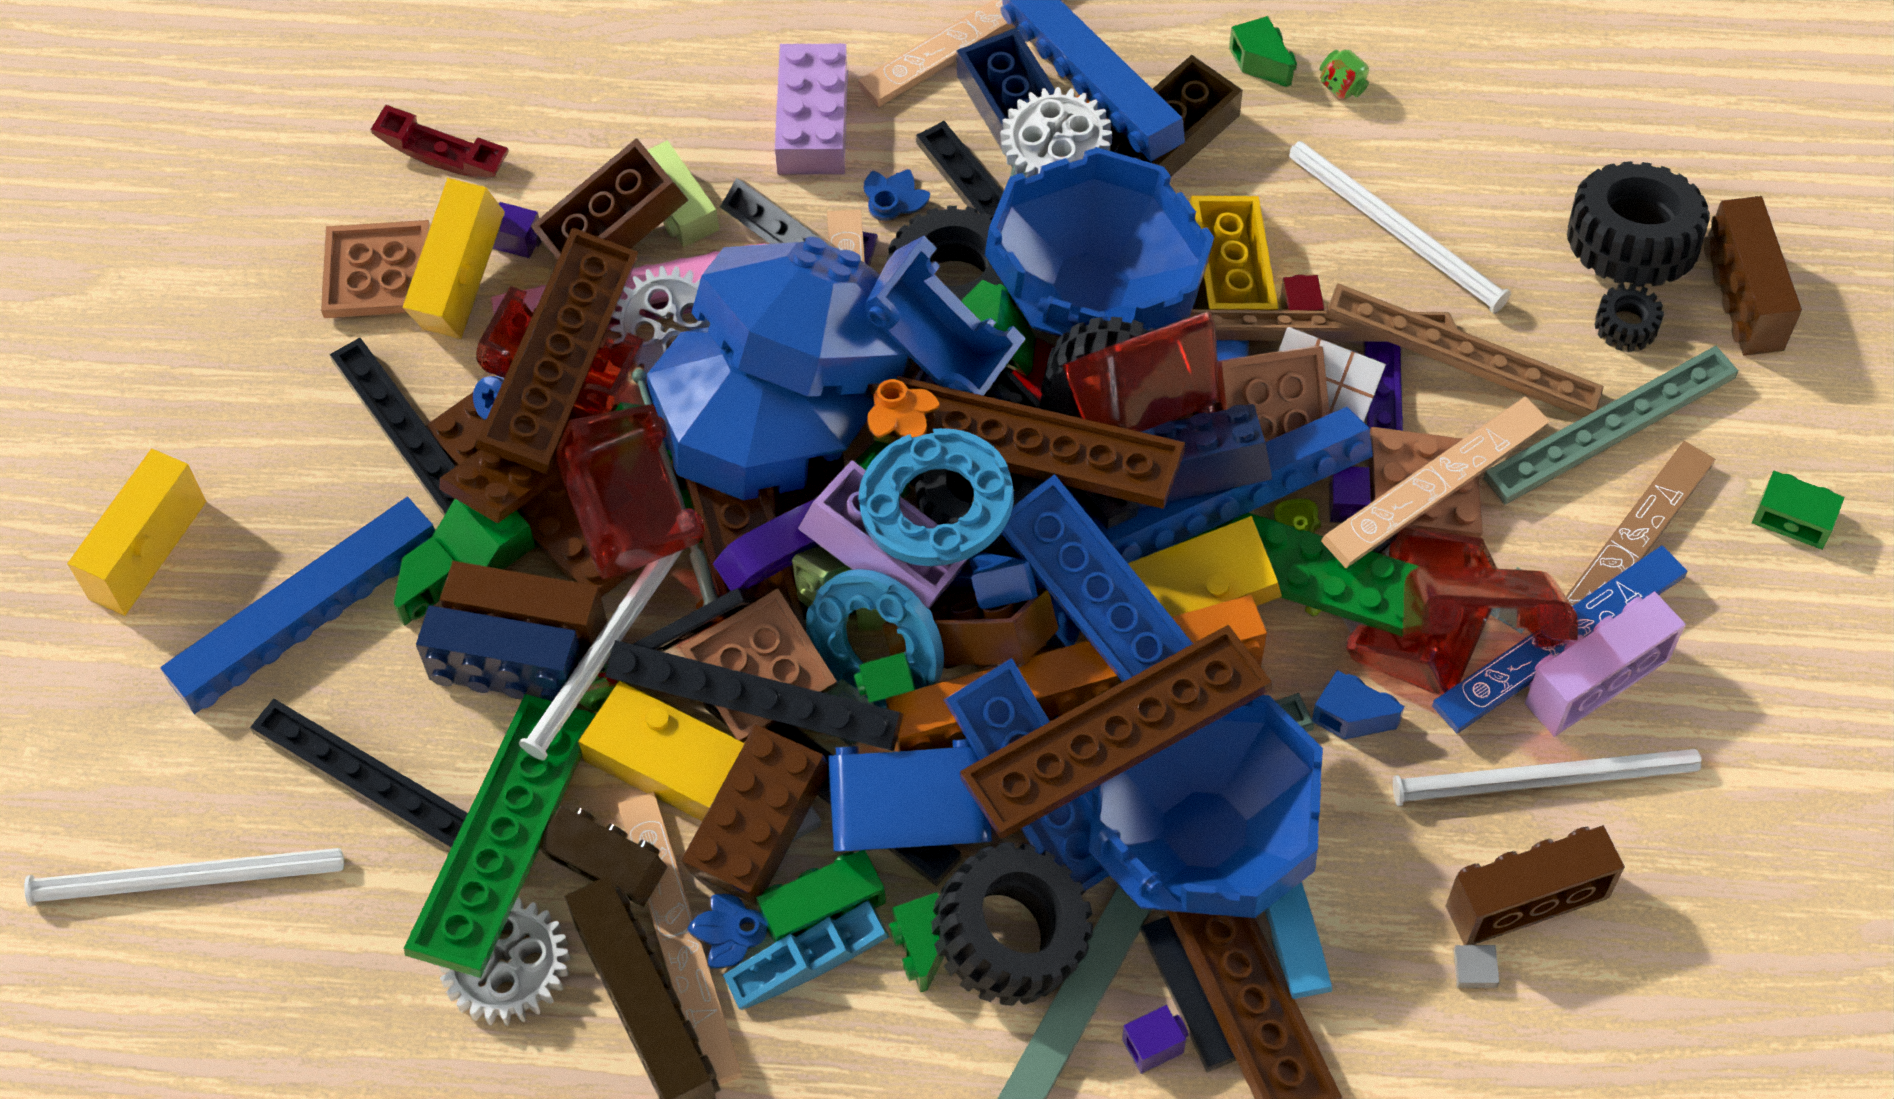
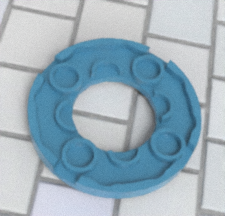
(946, 542)
(895, 603)

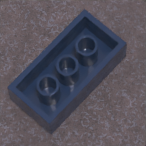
(998, 75)
(1220, 451)
(496, 653)

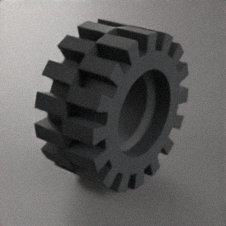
(1626, 333)

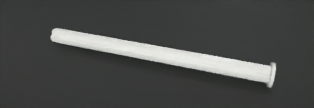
(1400, 227)
(596, 657)
(1545, 775)
(182, 875)

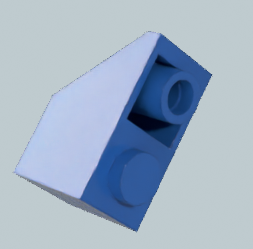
(1354, 709)

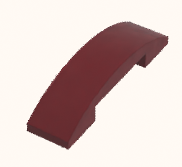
(437, 148)

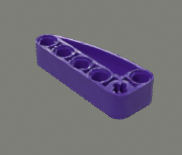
(764, 550)

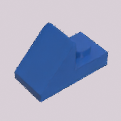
(1001, 580)

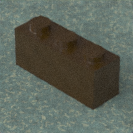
(599, 851)

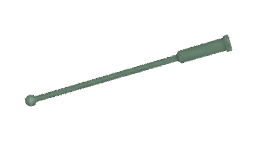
(697, 556)

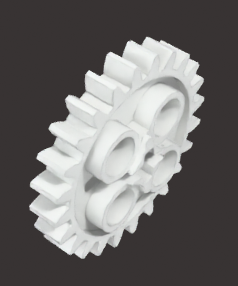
(1043, 129)
(681, 295)
(530, 981)

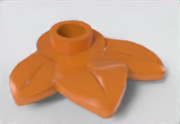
(900, 410)

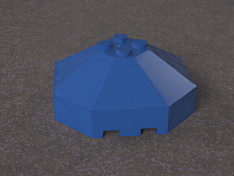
(1098, 244)
(798, 316)
(743, 429)
(1215, 817)

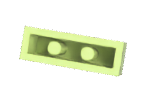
(698, 215)

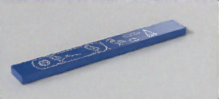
(1516, 666)

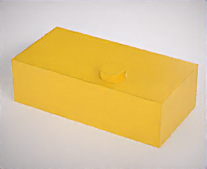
(454, 258)
(1239, 259)
(137, 532)
(1210, 570)
(659, 750)

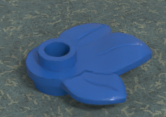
(895, 192)
(723, 930)

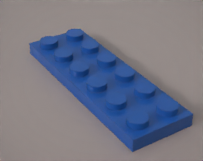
(1092, 581)
(995, 714)

